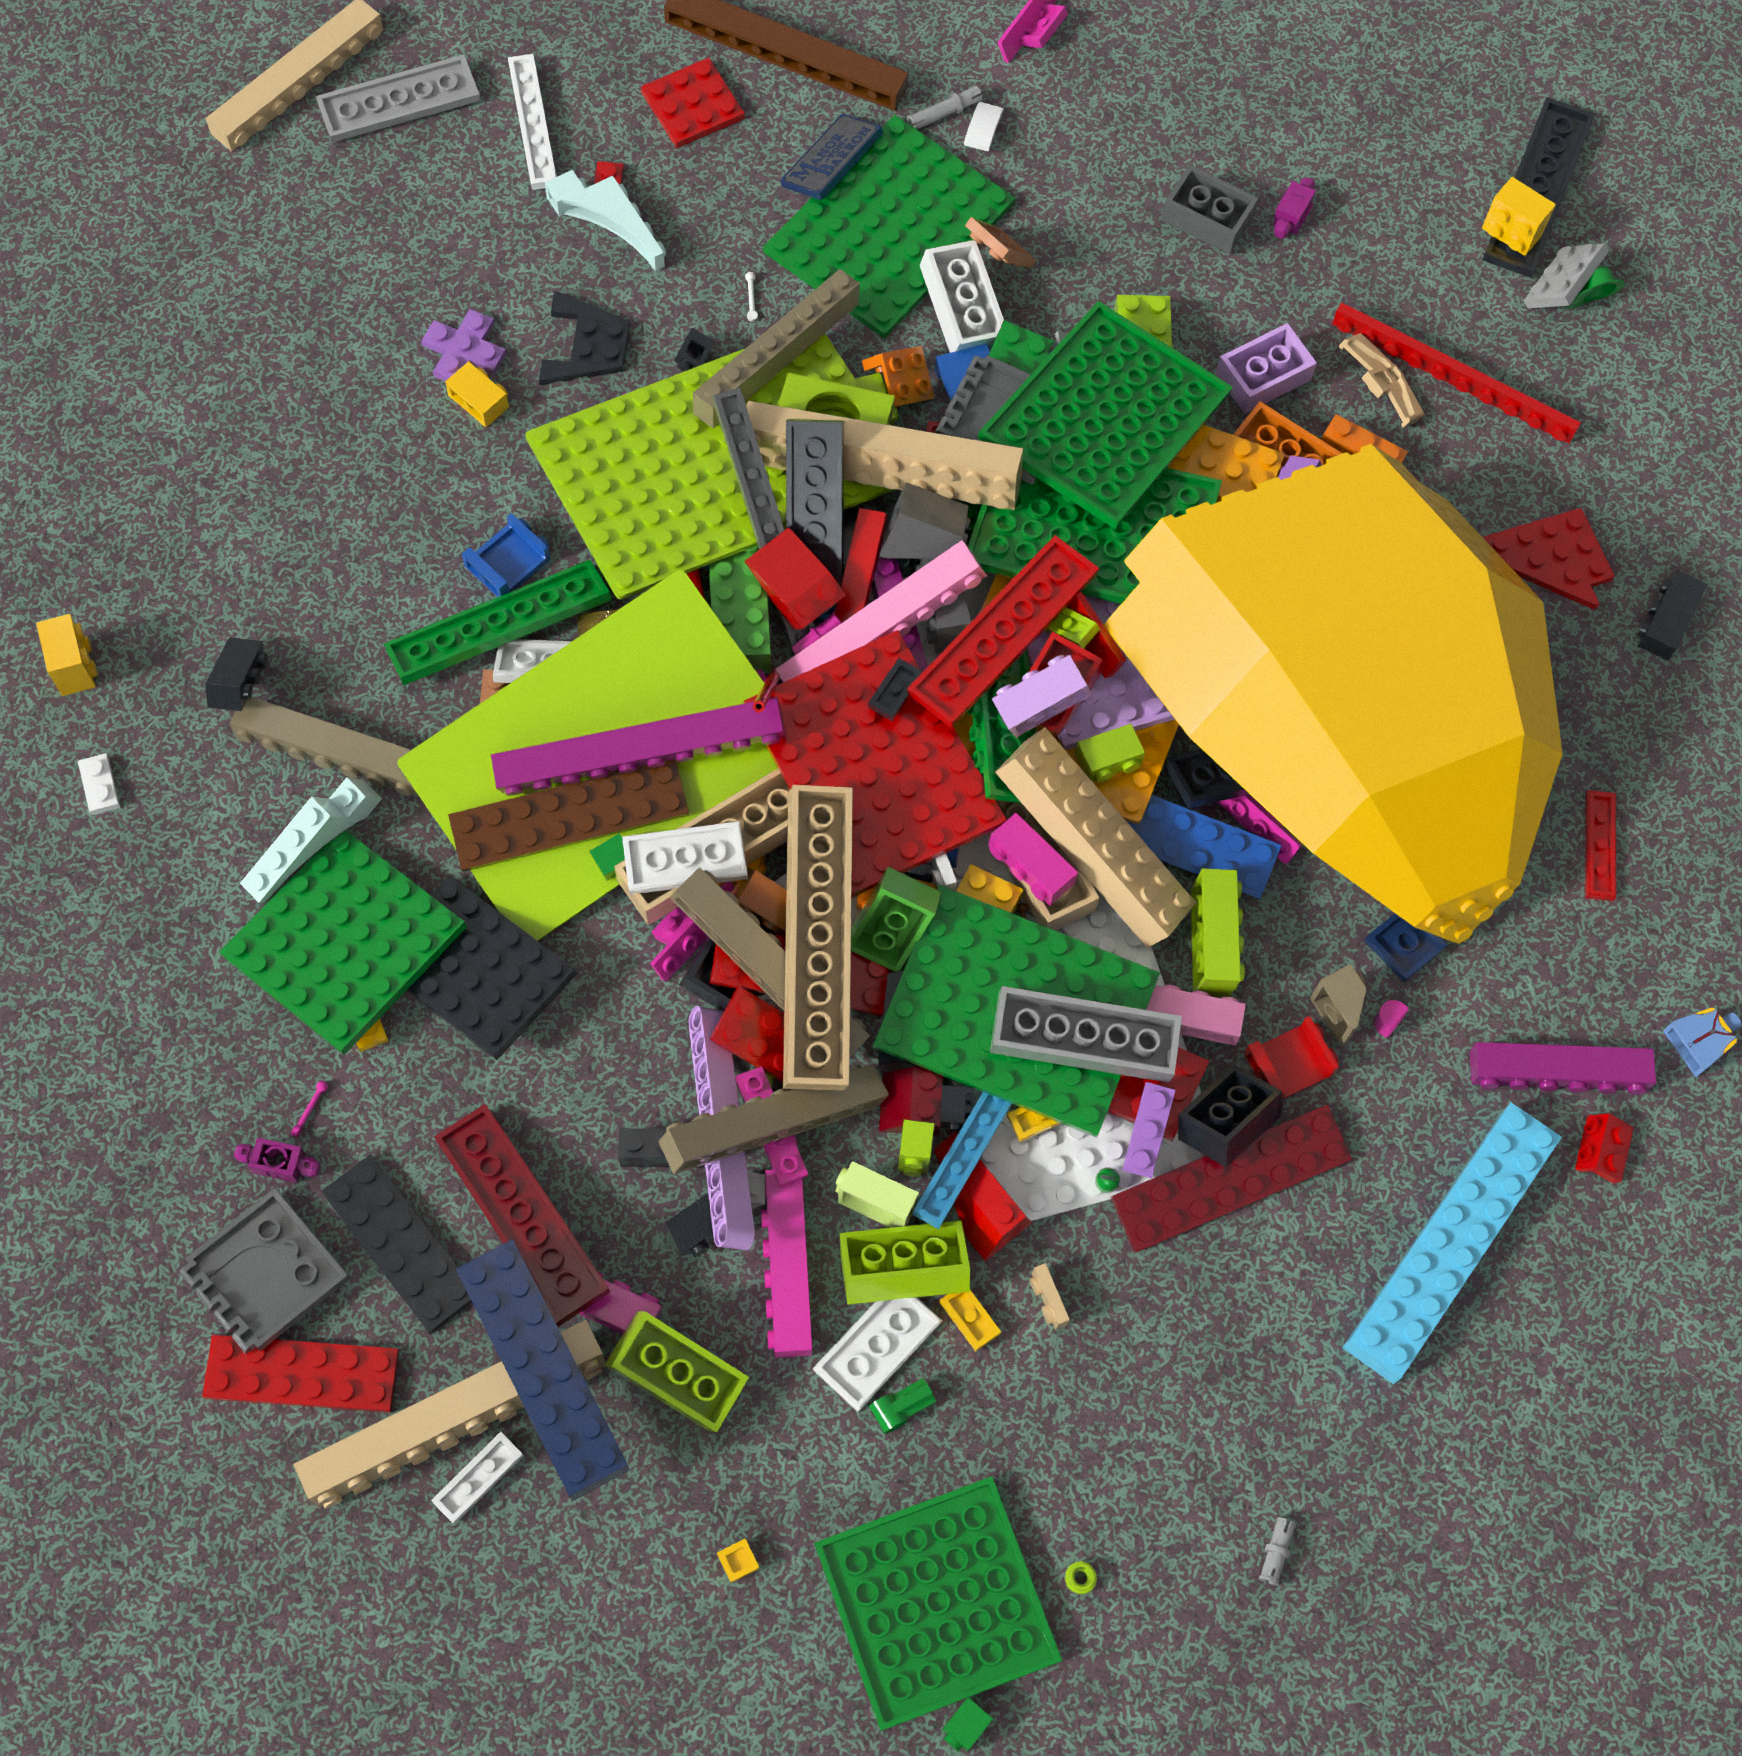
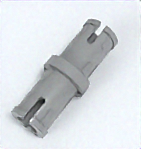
(1277, 1551)

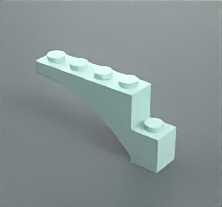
(608, 207)
(308, 832)

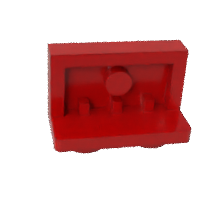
(1604, 1146)

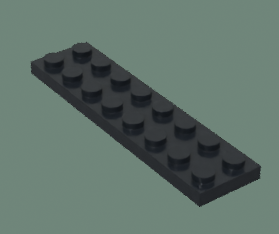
(1547, 170)

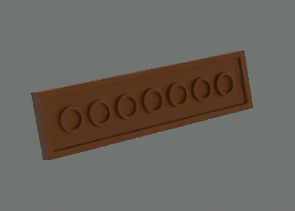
(567, 815)

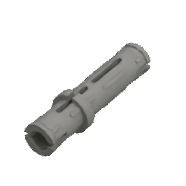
(953, 104)

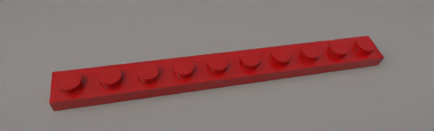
(1456, 373)

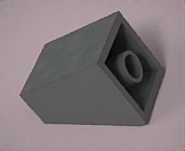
(923, 525)

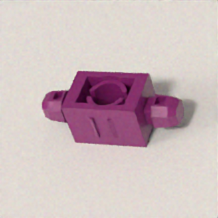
(1294, 207)
(263, 1148)

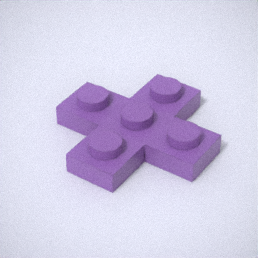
(464, 345)

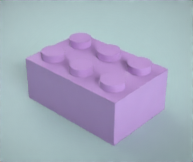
(1266, 367)
(1041, 695)

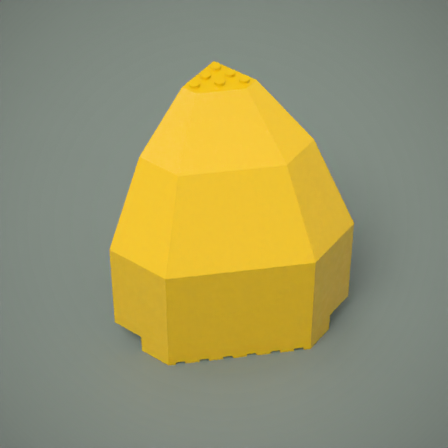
(1359, 678)

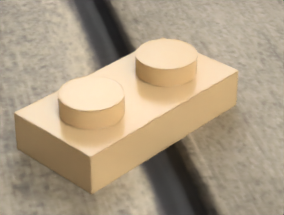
(1054, 1309)

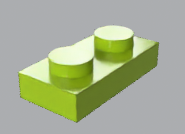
(1074, 627)

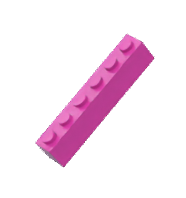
(787, 1268)

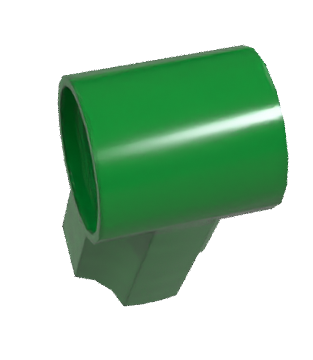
(895, 1409)

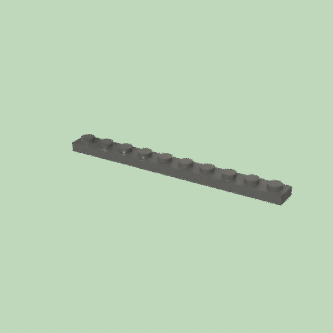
(752, 479)

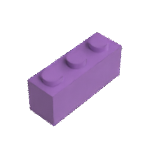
(1148, 1130)

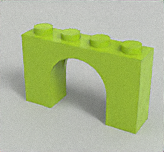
(817, 395)

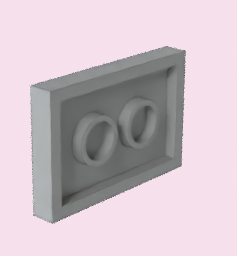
(1566, 276)

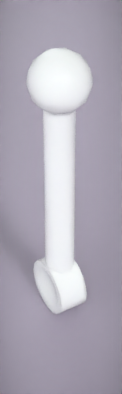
(752, 314)

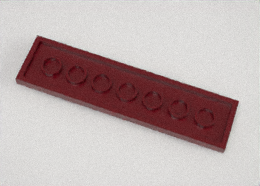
(1209, 1190)
(522, 1212)

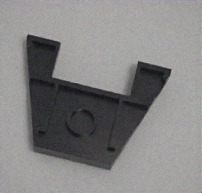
(597, 344)

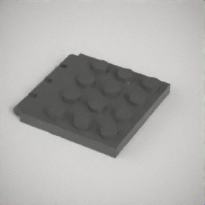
(979, 397)
(263, 1272)

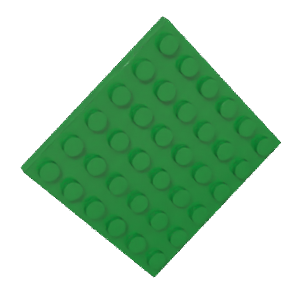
(343, 940)
(937, 1603)

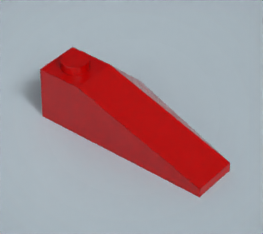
(985, 1208)

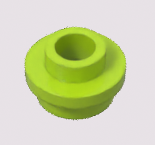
(1090, 1573)

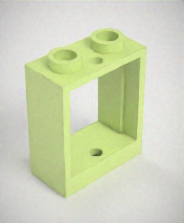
(875, 1196)

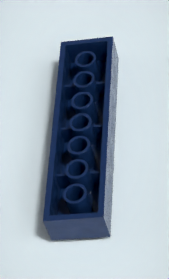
(543, 1370)

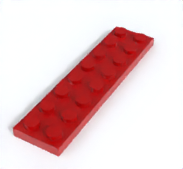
(1002, 631)

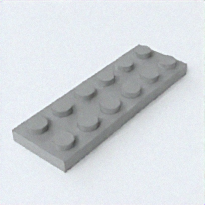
(398, 98)

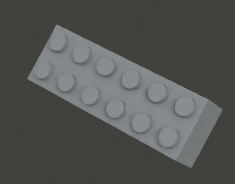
(1086, 1034)

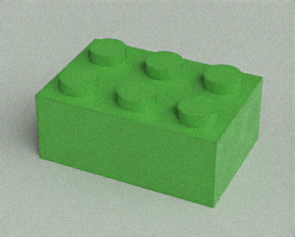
(893, 919)

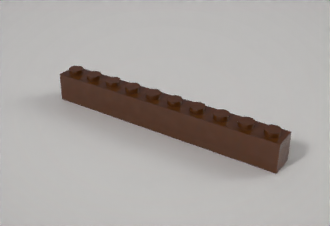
(790, 49)

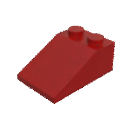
(794, 579)
(1087, 663)

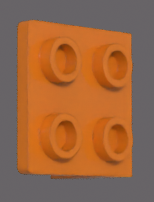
(904, 374)

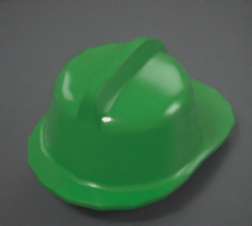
(1599, 286)

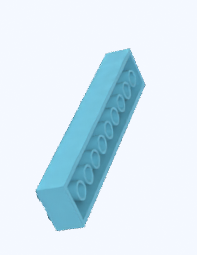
(1451, 1243)

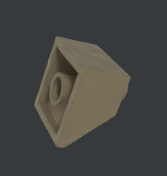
(1340, 1001)

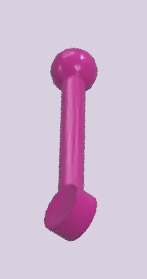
(321, 1087)

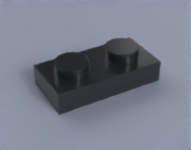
(893, 690)

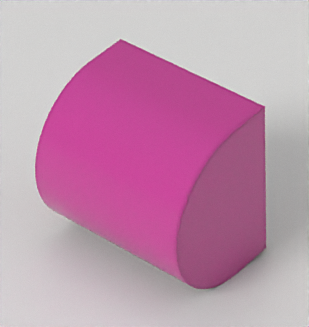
(1389, 1017)

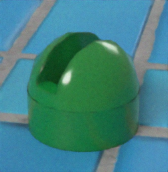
(1107, 1185)

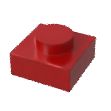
(607, 169)

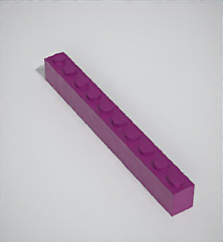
(637, 746)

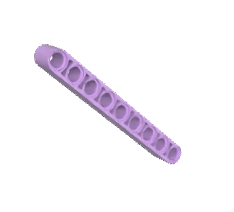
(728, 1176)

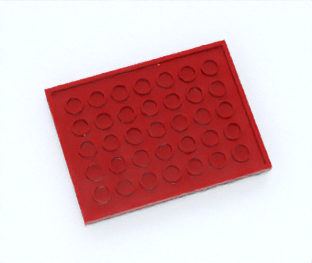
(907, 776)

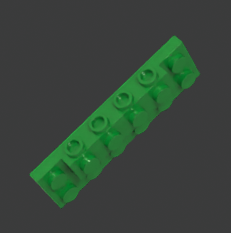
(992, 737)

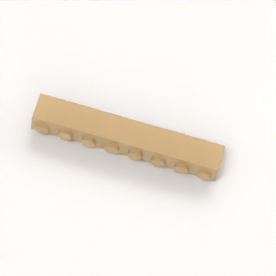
(294, 74)

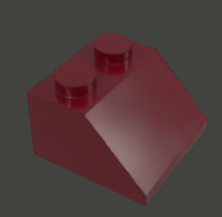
(912, 1096)

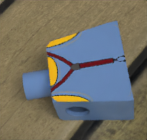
(1703, 1037)

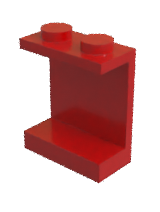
(1293, 1059)

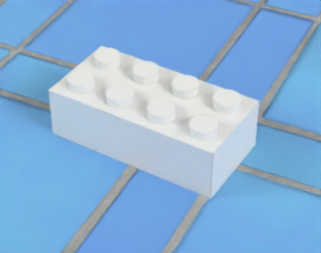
(962, 295)

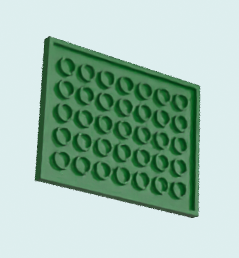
(882, 220)
(1106, 413)
(1010, 538)
(950, 997)

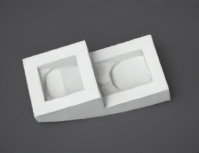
(983, 126)

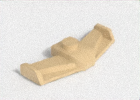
(1384, 378)

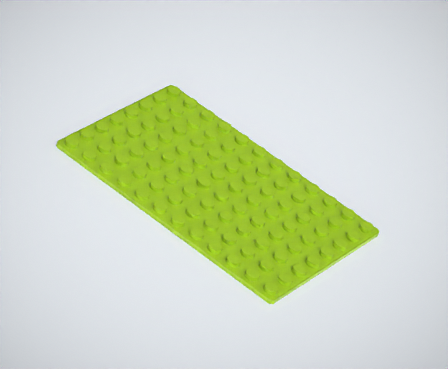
(658, 482)
(636, 667)

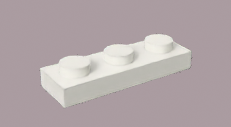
(477, 1478)

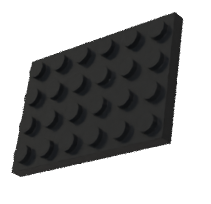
(490, 976)

